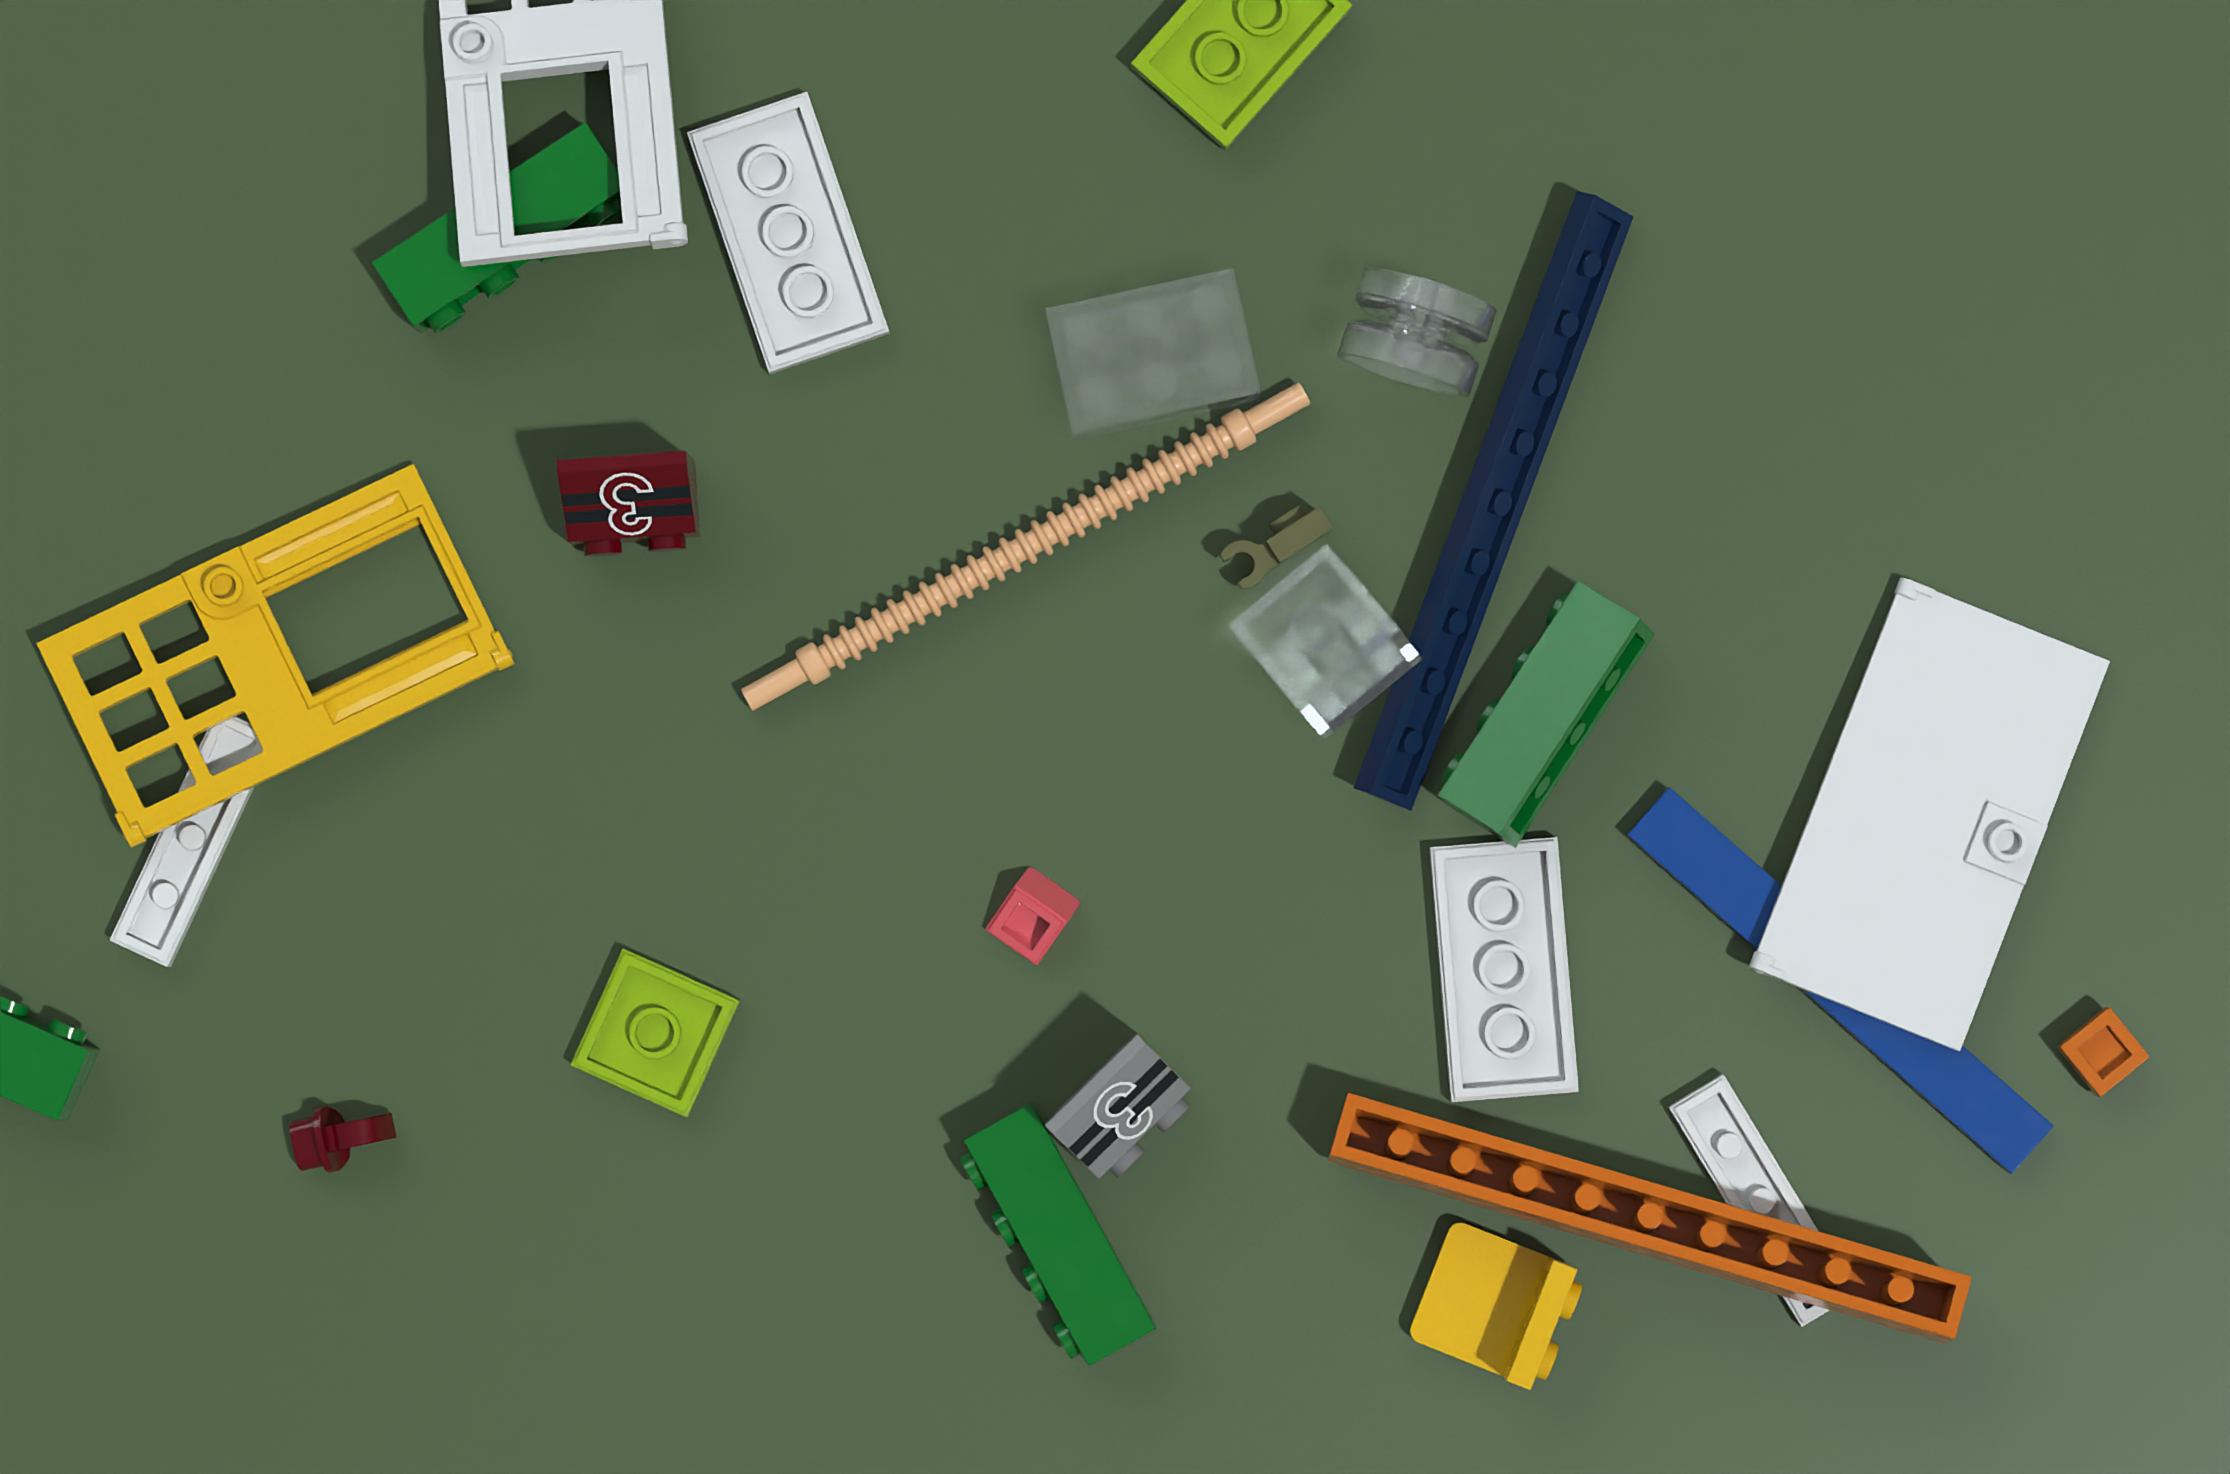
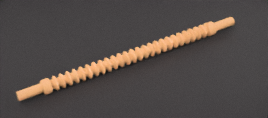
(1236, 431)

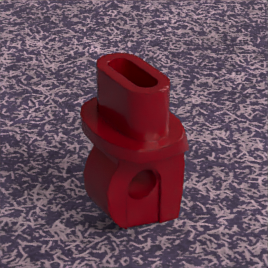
(327, 1138)

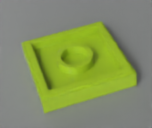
(655, 1032)

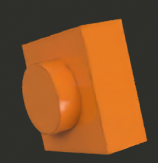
(2103, 1051)

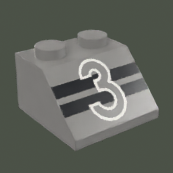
(1119, 1107)

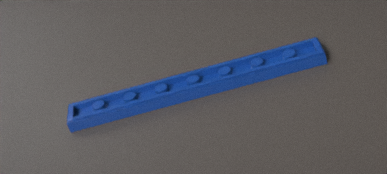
(1744, 898)

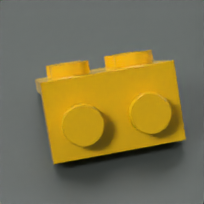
(1495, 1304)

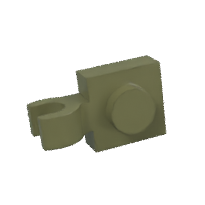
(1292, 533)

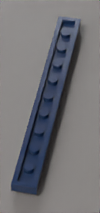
(1494, 499)

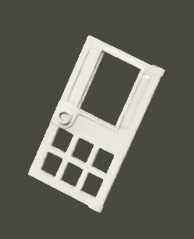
(555, 41)

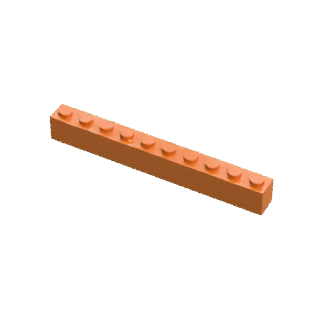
(1649, 1219)

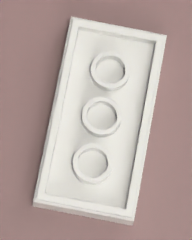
(788, 233)
(1503, 969)

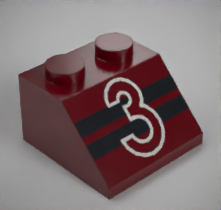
(629, 501)

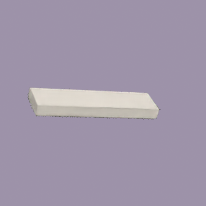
(186, 855)
(1740, 1163)

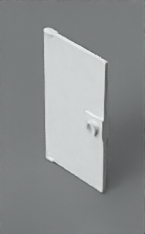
(1930, 814)

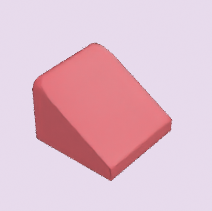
(1033, 915)

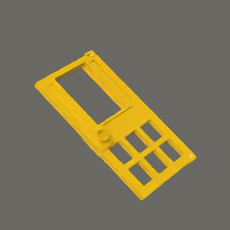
(258, 661)

